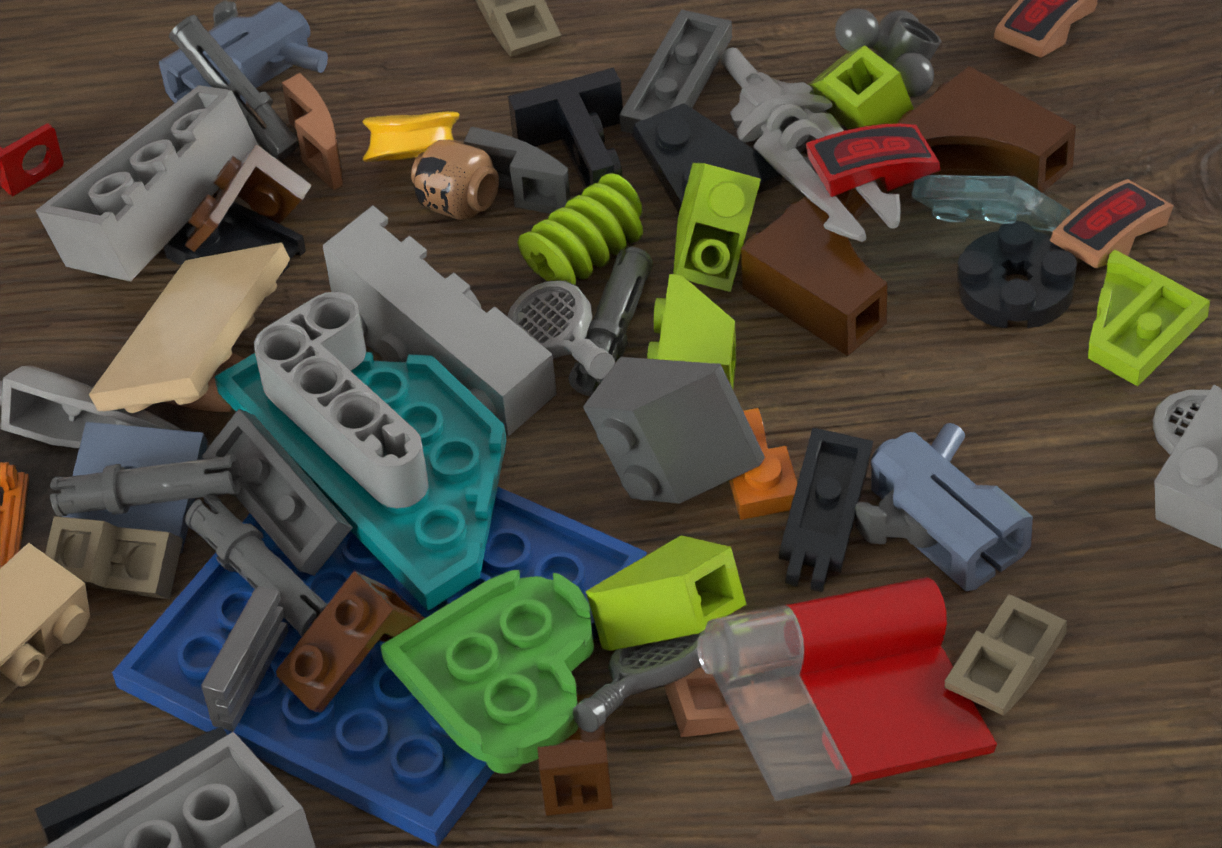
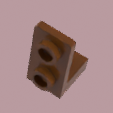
(256, 179)
(343, 637)
(576, 772)

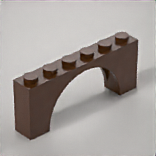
(973, 131)

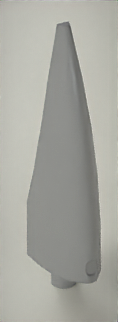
(58, 407)

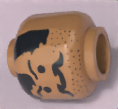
(454, 179)

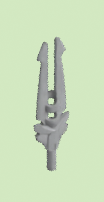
(787, 120)

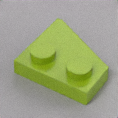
(1141, 318)

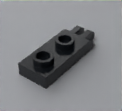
(825, 505)

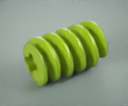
(584, 231)

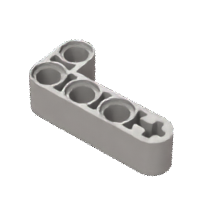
(308, 376)

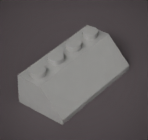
(206, 802)

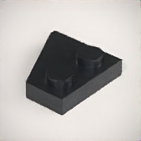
(686, 137)

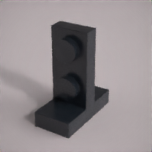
(576, 115)

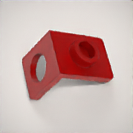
(13, 176)

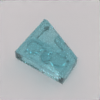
(988, 199)

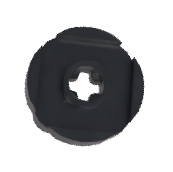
(1022, 252)

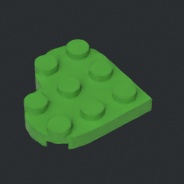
(499, 666)

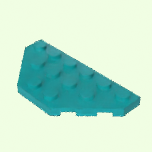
(444, 536)

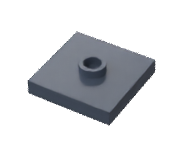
(136, 448)

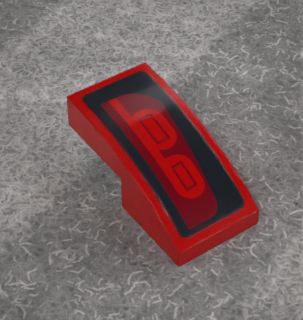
(868, 153)

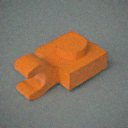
(769, 486)

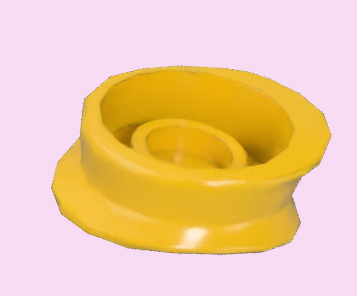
(406, 135)

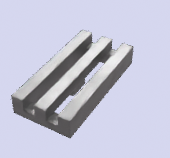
(244, 658)

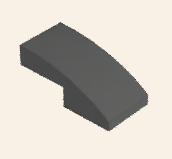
(533, 175)

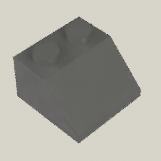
(671, 428)

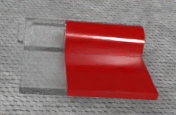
(844, 687)

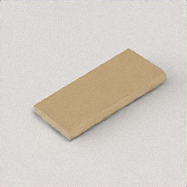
(190, 329)

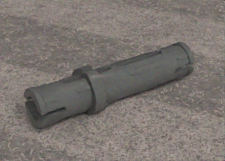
(193, 41)
(614, 312)
(121, 487)
(244, 551)

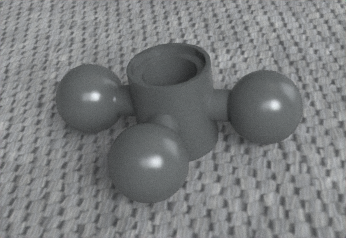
(899, 42)

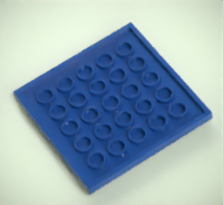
(374, 736)

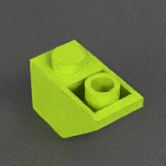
(863, 90)
(713, 224)
(693, 328)
(666, 594)

